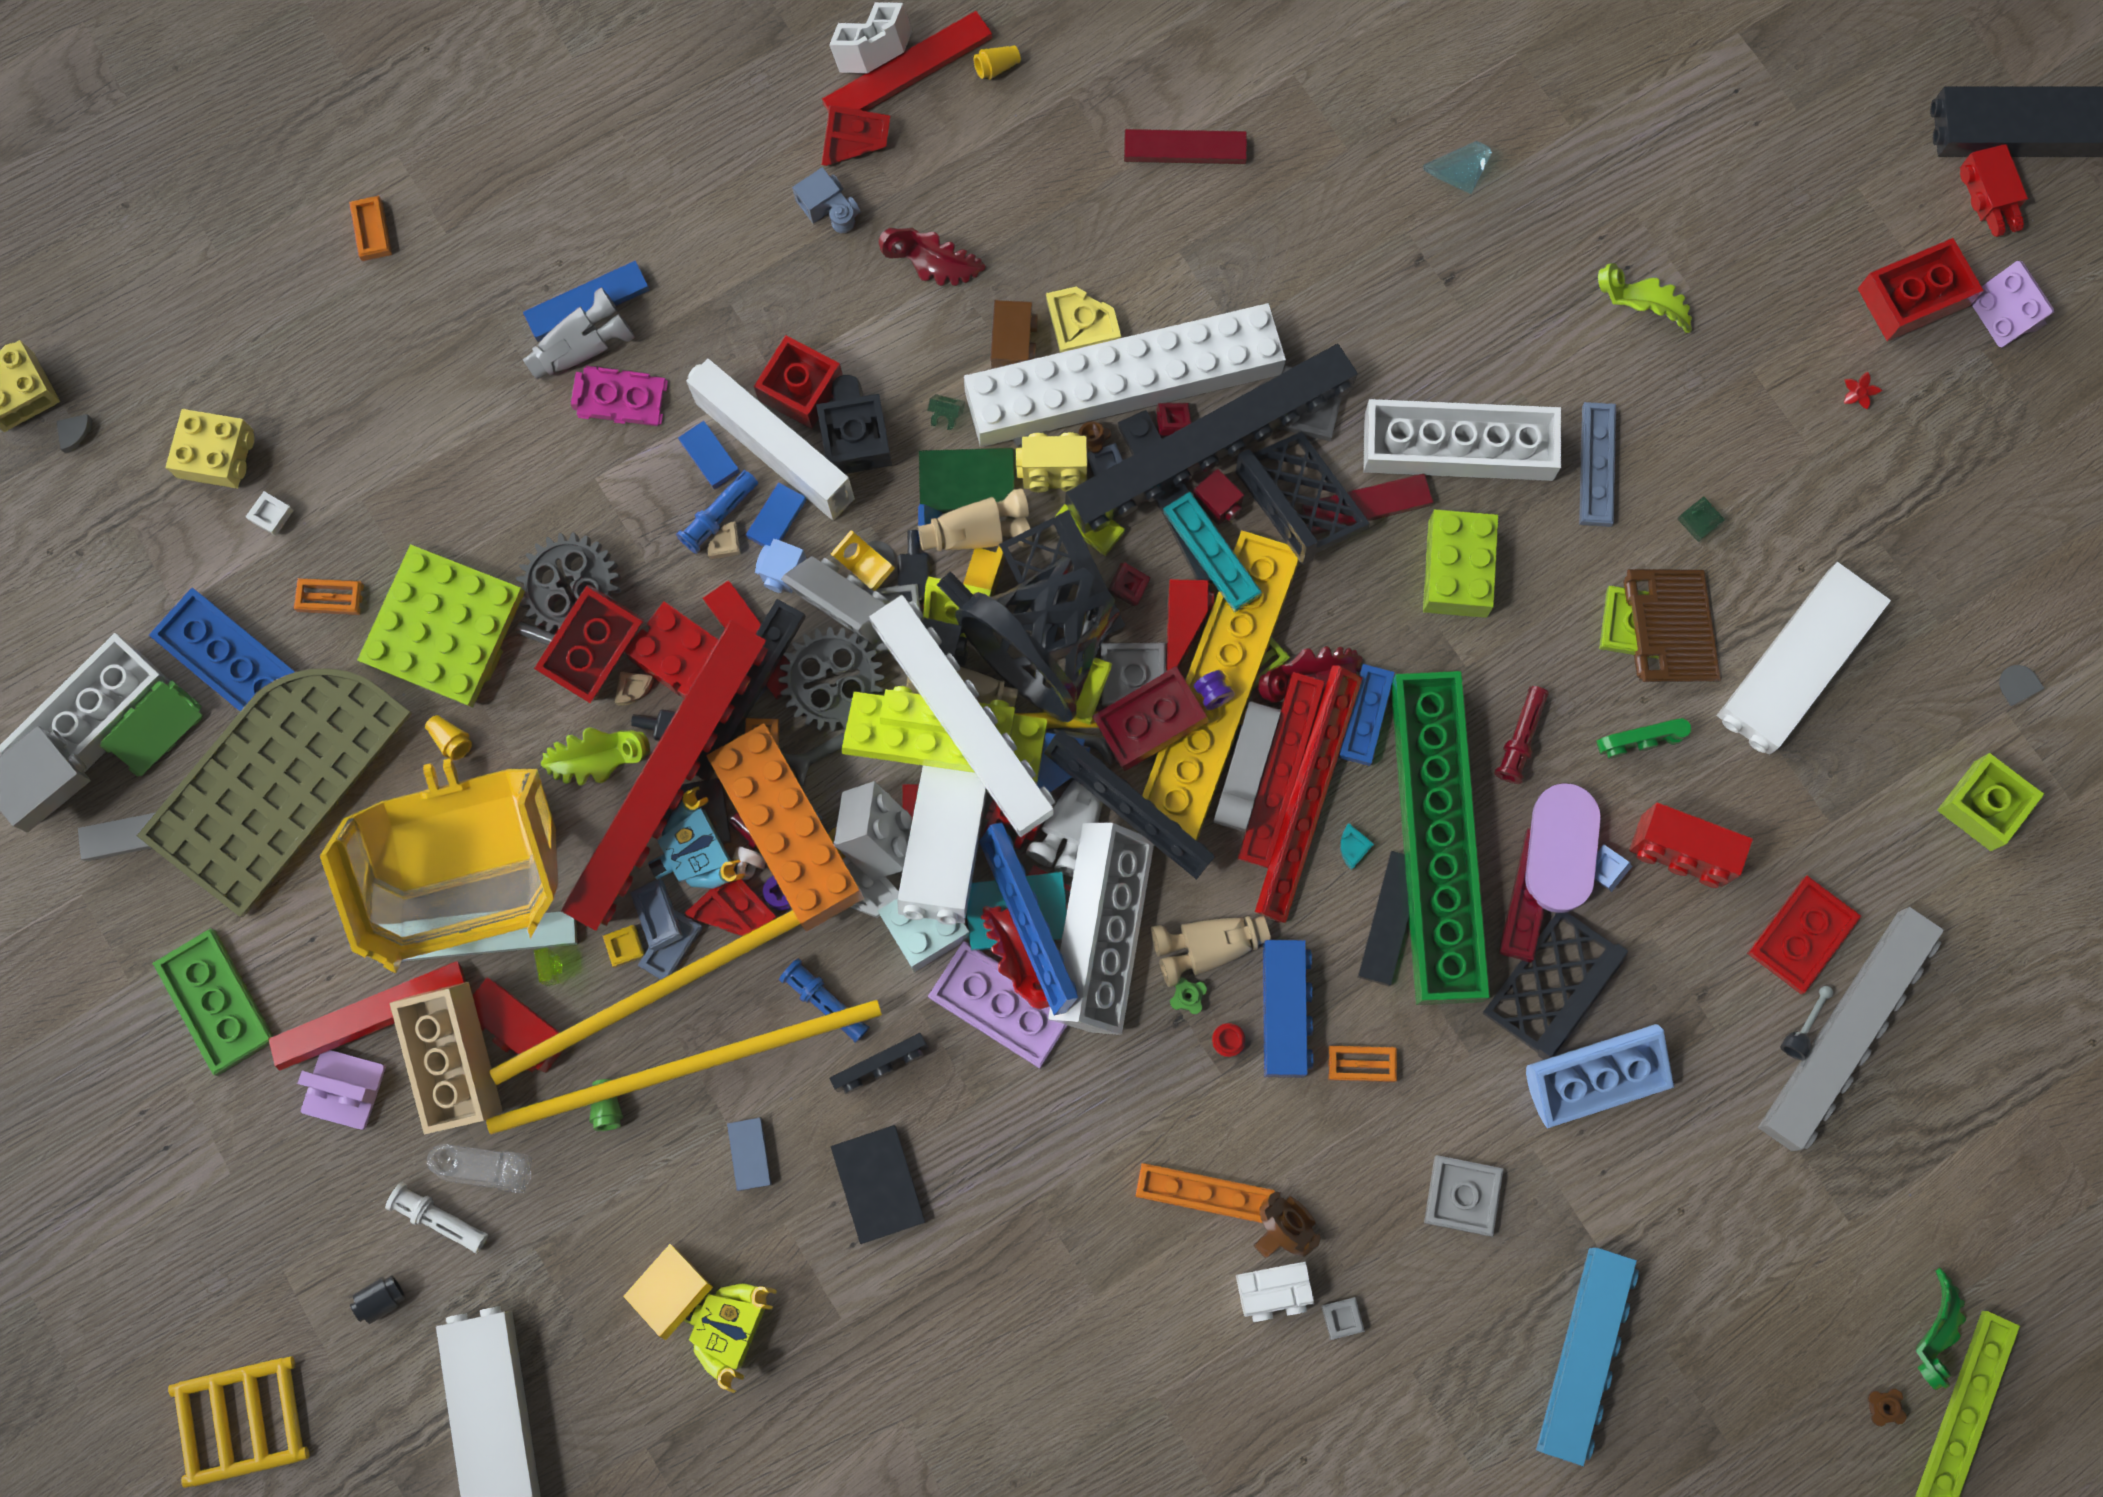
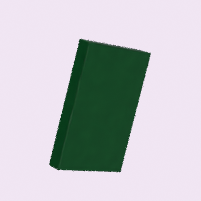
(964, 476)

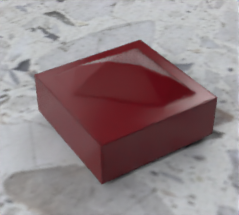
(1172, 417)
(1129, 584)

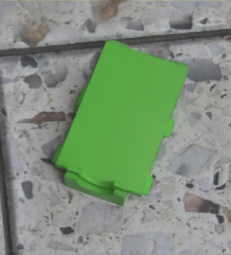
(152, 726)

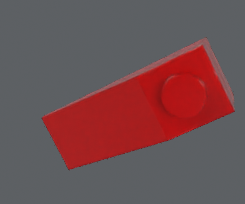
(1186, 615)

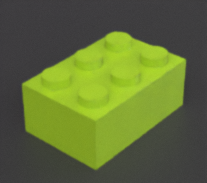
(1460, 563)

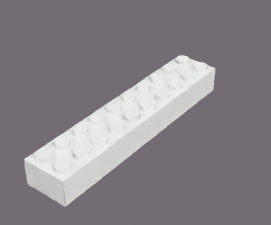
(1124, 374)

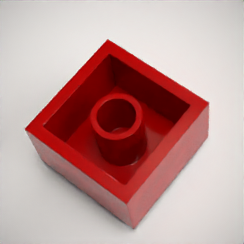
(797, 381)

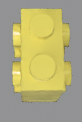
(23, 386)
(210, 448)
(1052, 461)

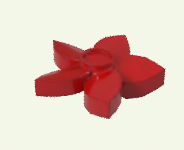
(1860, 391)

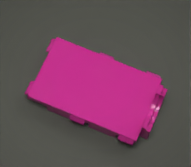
(618, 396)

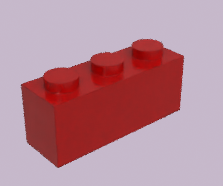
(512, 1022)

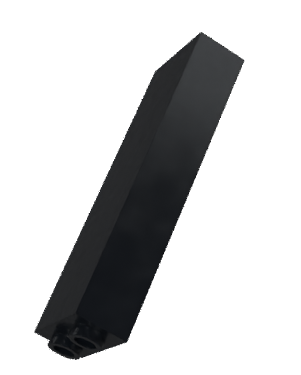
(2025, 118)

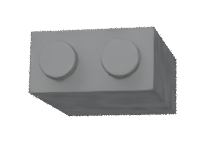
(38, 778)

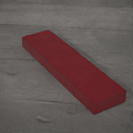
(1185, 146)
(1379, 501)
(1523, 915)

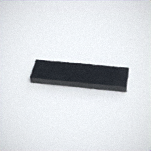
(1387, 924)

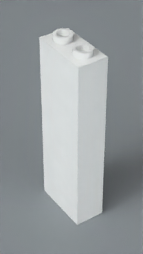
(770, 439)
(1803, 659)
(942, 846)
(487, 1406)

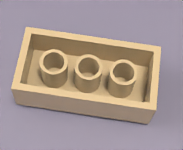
(446, 1058)

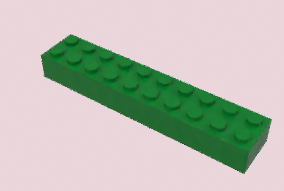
(1439, 839)

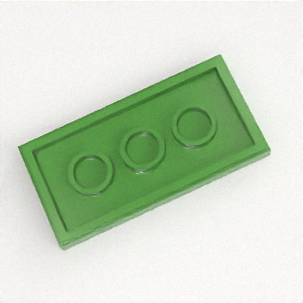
(213, 1002)

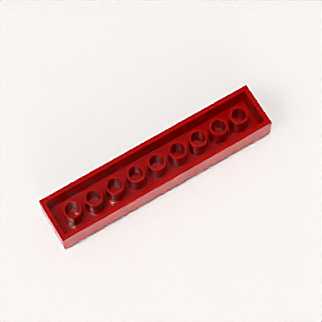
(662, 776)

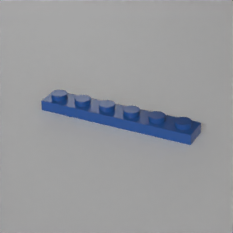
(1028, 919)

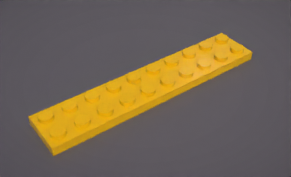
(1236, 643)

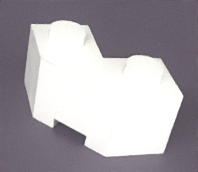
(870, 45)

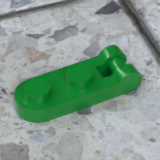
(1644, 737)

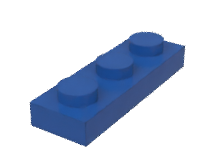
(1367, 715)

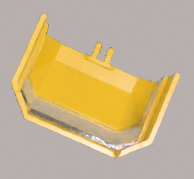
(444, 865)

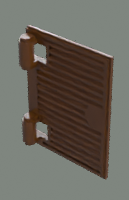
(1673, 625)

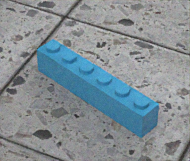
(1587, 1355)

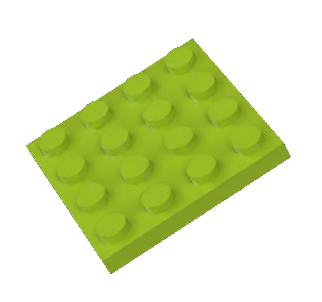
(441, 625)

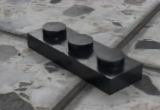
(879, 1064)

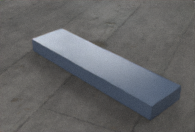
(1597, 464)

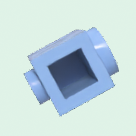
(775, 562)

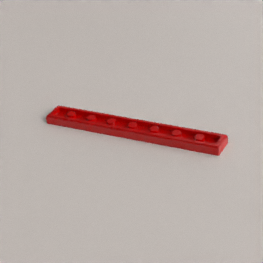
(1308, 794)

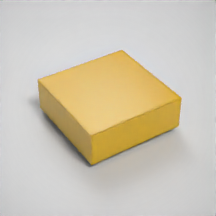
(624, 946)

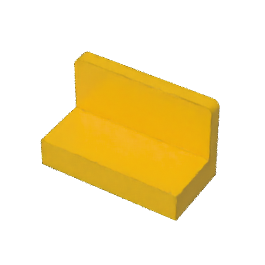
(985, 569)

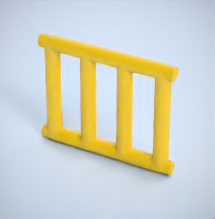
(262, 1459)

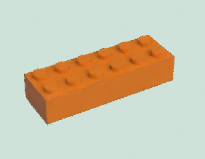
(785, 827)

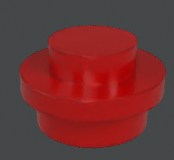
(1228, 1040)

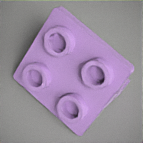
(2012, 304)
(342, 1089)

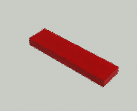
(729, 605)

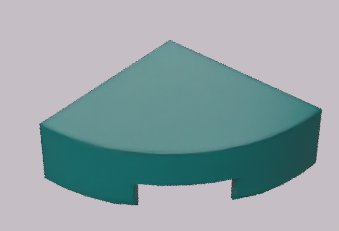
(1353, 846)

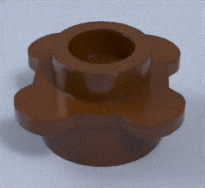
(1095, 435)
(1879, 1414)

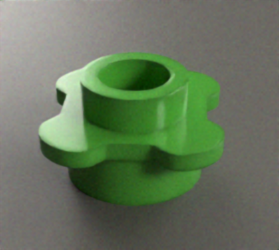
(1193, 1004)

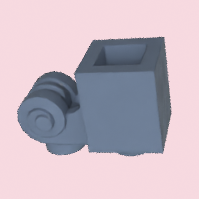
(822, 195)

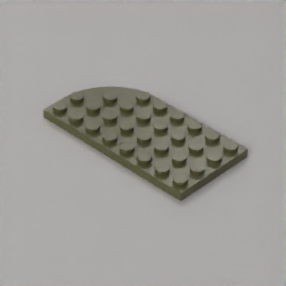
(272, 781)

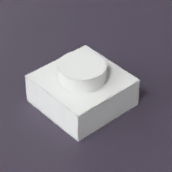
(269, 513)

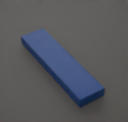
(619, 284)

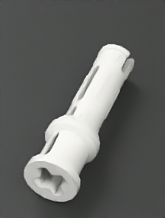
(423, 1211)

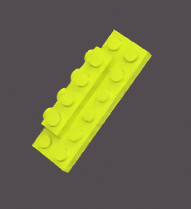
(907, 731)

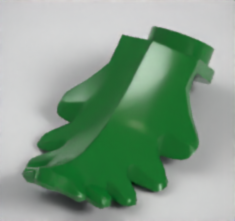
(1941, 1334)

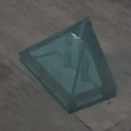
(1461, 167)

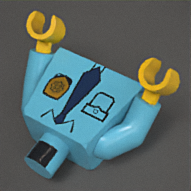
(693, 848)

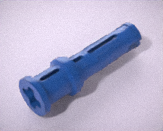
(708, 521)
(812, 991)

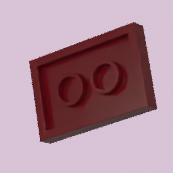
(1150, 718)

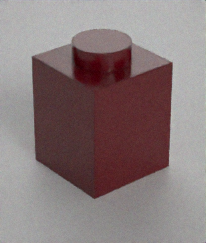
(1219, 497)

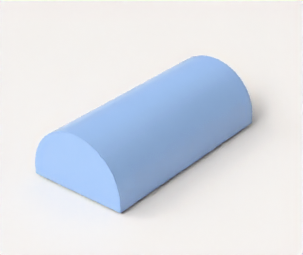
(1600, 1076)

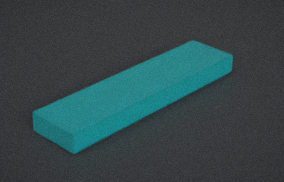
(1212, 552)

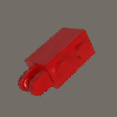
(1994, 188)

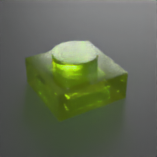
(547, 966)

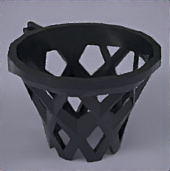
(1050, 589)

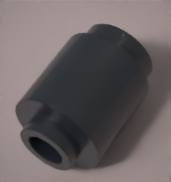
(377, 1299)

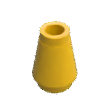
(995, 60)
(450, 739)

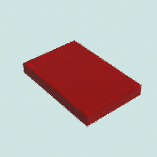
(1804, 934)

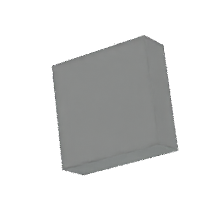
(1342, 1318)

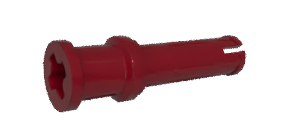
(1518, 748)

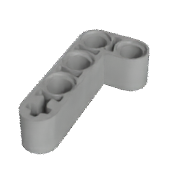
(1247, 766)

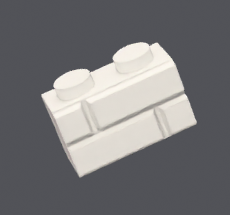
(1275, 1290)

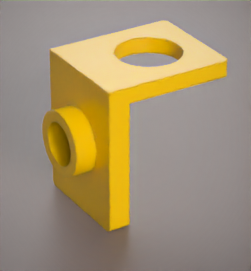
(865, 563)

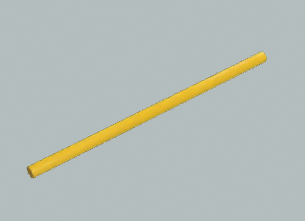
(643, 997)
(683, 1067)

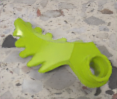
(1645, 295)
(594, 755)

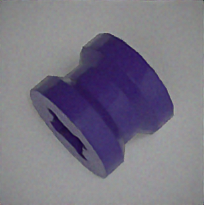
(1214, 689)
(775, 899)

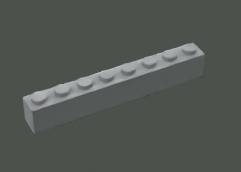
(1851, 1029)

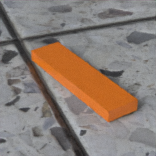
(1201, 1192)

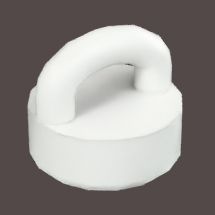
(750, 858)

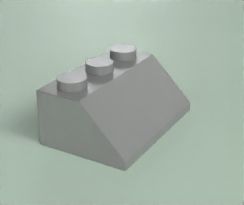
(836, 595)

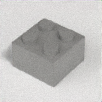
(873, 830)

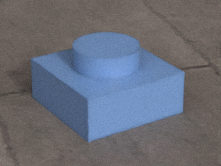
(1610, 868)

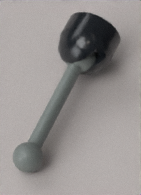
(1798, 1043)

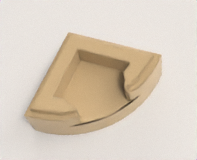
(725, 542)
(632, 687)

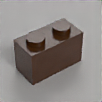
(1012, 333)

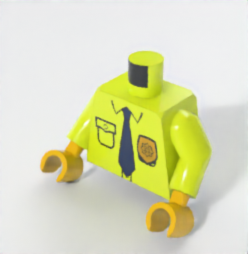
(726, 1329)

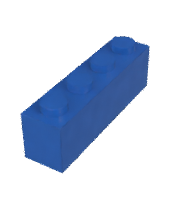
(1285, 1009)

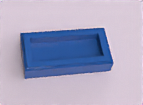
(708, 454)
(776, 515)

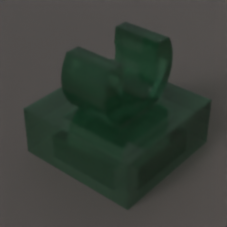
(947, 407)
(1701, 519)

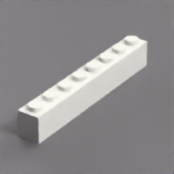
(962, 716)

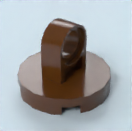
(1287, 1226)

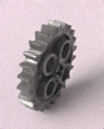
(543, 597)
(823, 650)

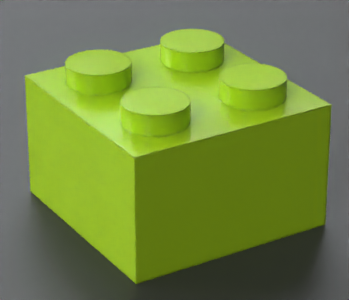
(1990, 802)

